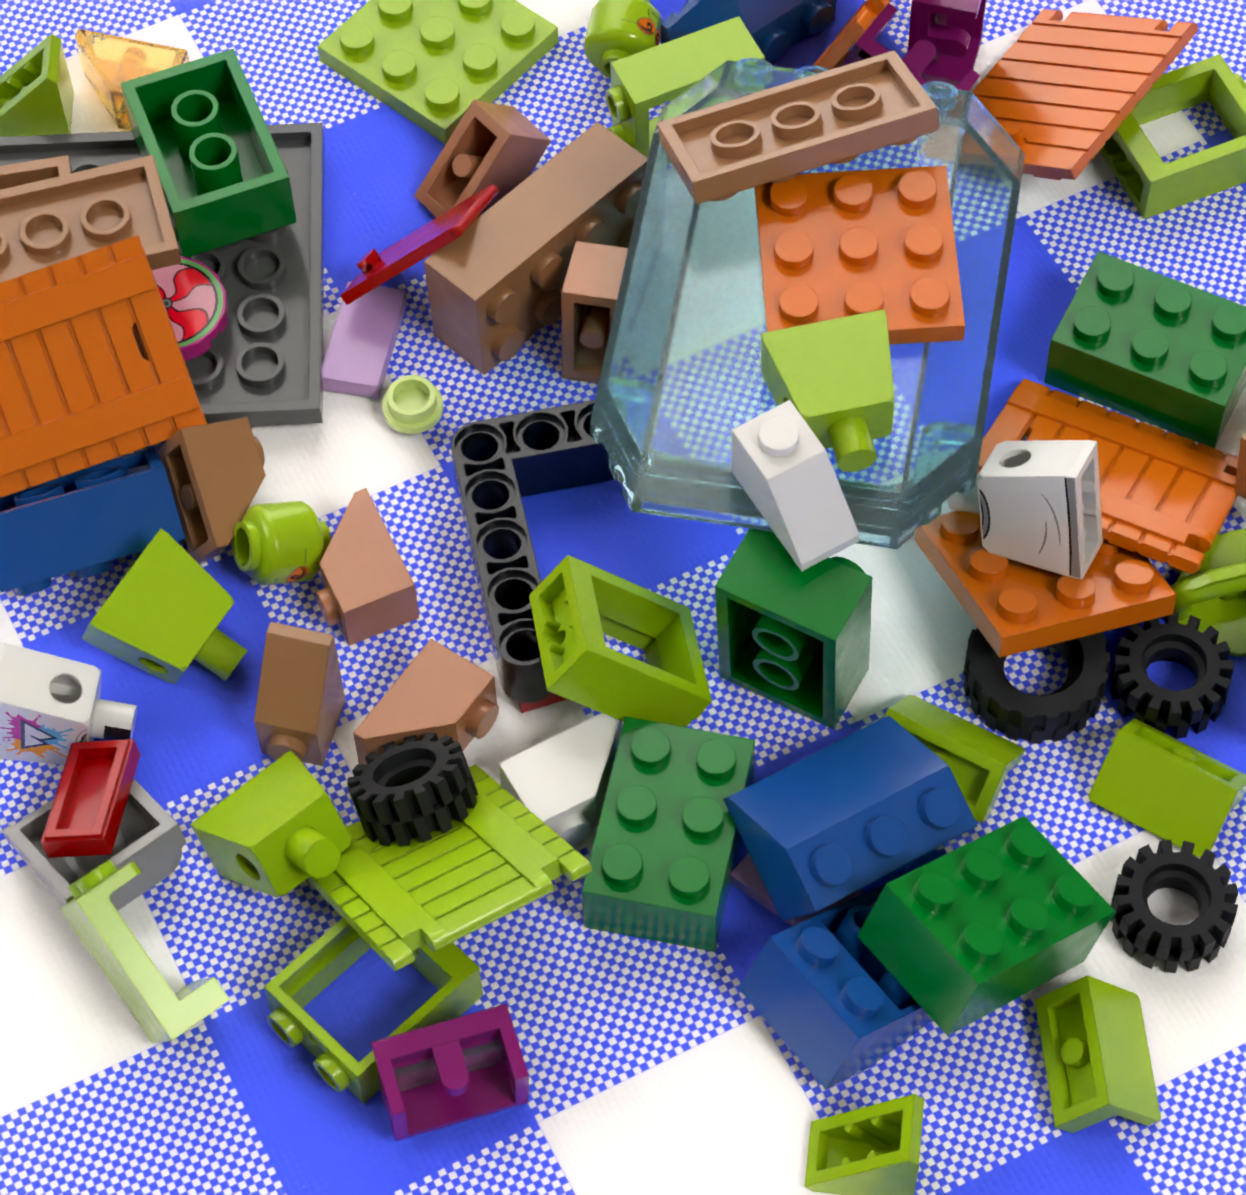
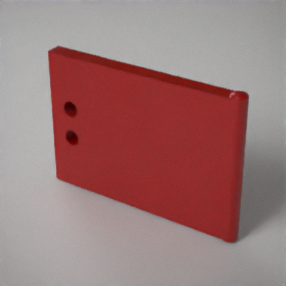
(421, 243)

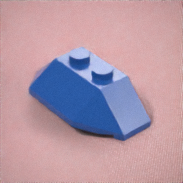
(772, 23)

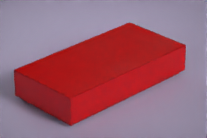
(91, 798)

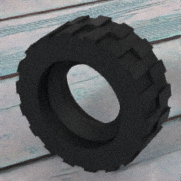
(1037, 716)

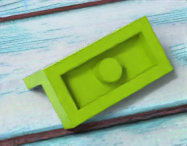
(973, 753)
(1167, 786)
(1096, 1055)

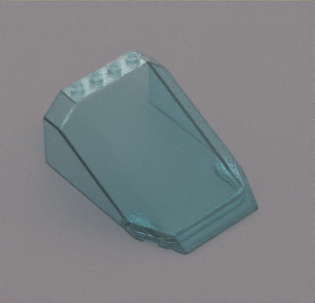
(693, 317)

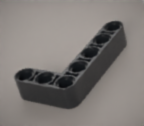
(494, 468)

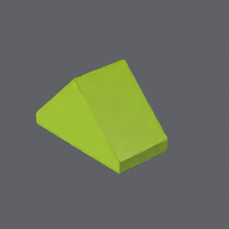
(37, 93)
(867, 1149)

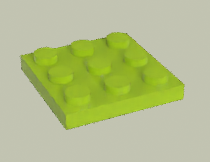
(437, 54)

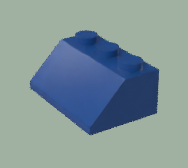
(84, 521)
(848, 816)

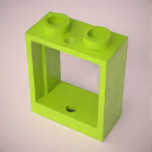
(667, 72)
(1162, 186)
(584, 602)
(322, 963)

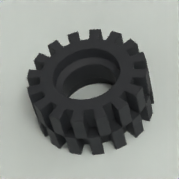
(1176, 644)
(412, 789)
(1182, 872)

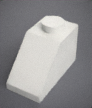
(793, 485)
(566, 776)

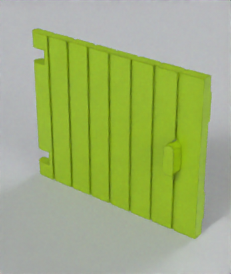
(450, 883)

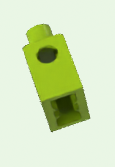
(836, 380)
(166, 616)
(274, 830)

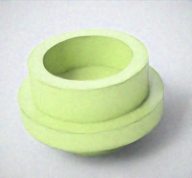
(412, 405)

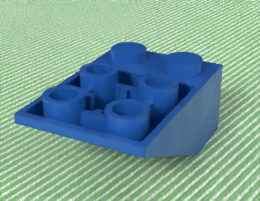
(832, 994)

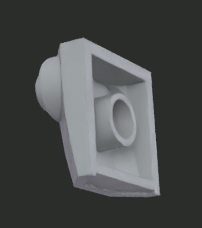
(144, 836)

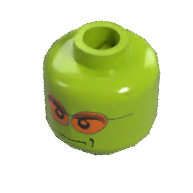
(620, 30)
(280, 542)

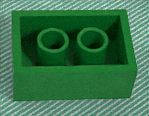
(210, 152)
(1152, 349)
(794, 631)
(667, 834)
(985, 924)

